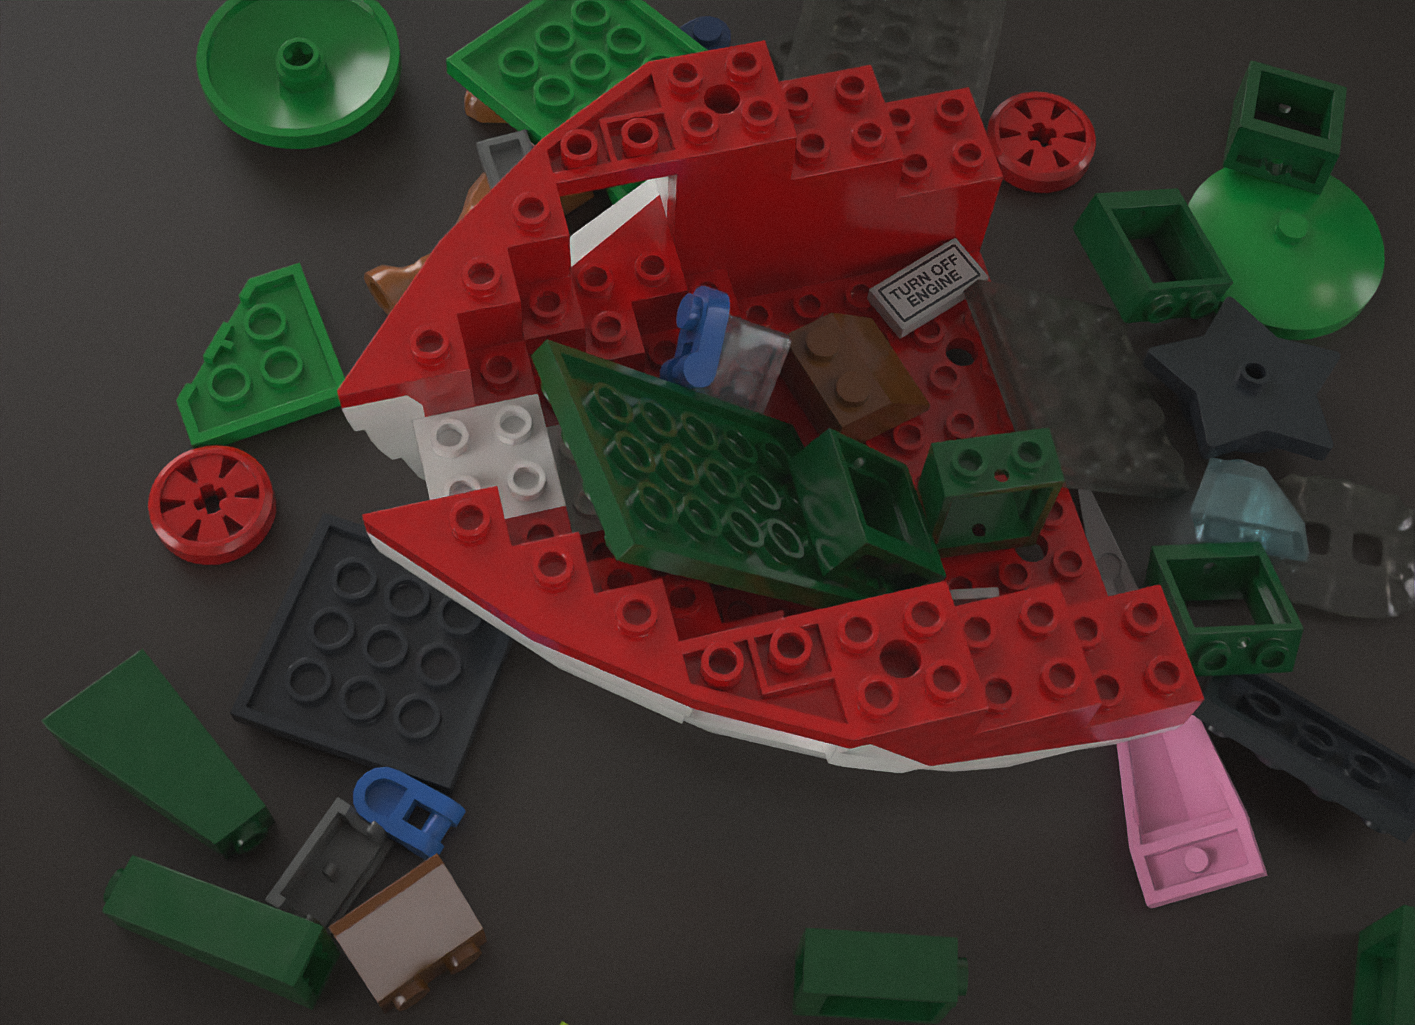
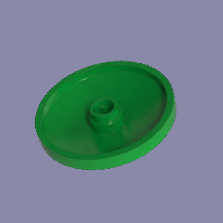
(298, 68)
(1293, 254)

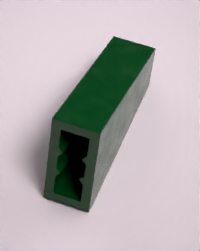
(156, 749)
(223, 929)

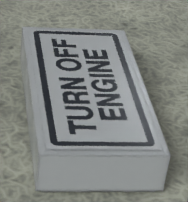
(925, 288)

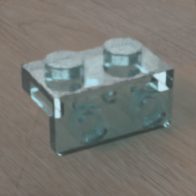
(748, 364)

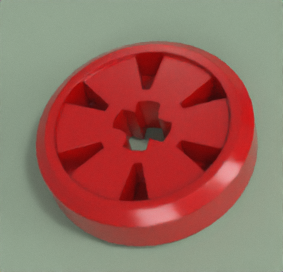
(1054, 122)
(180, 510)

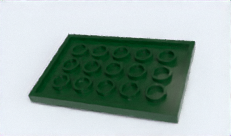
(686, 479)

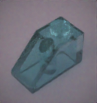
(1247, 505)

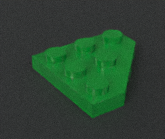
(263, 364)

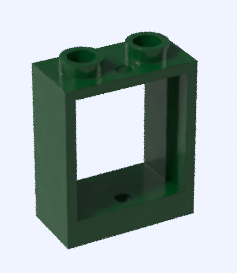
(1256, 143)
(1167, 219)
(962, 493)
(864, 517)
(1238, 572)
(1386, 971)
(877, 976)

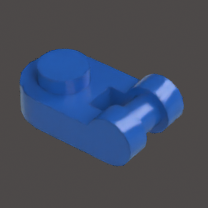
(703, 327)
(390, 799)

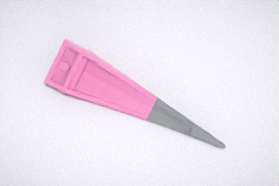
(1178, 799)

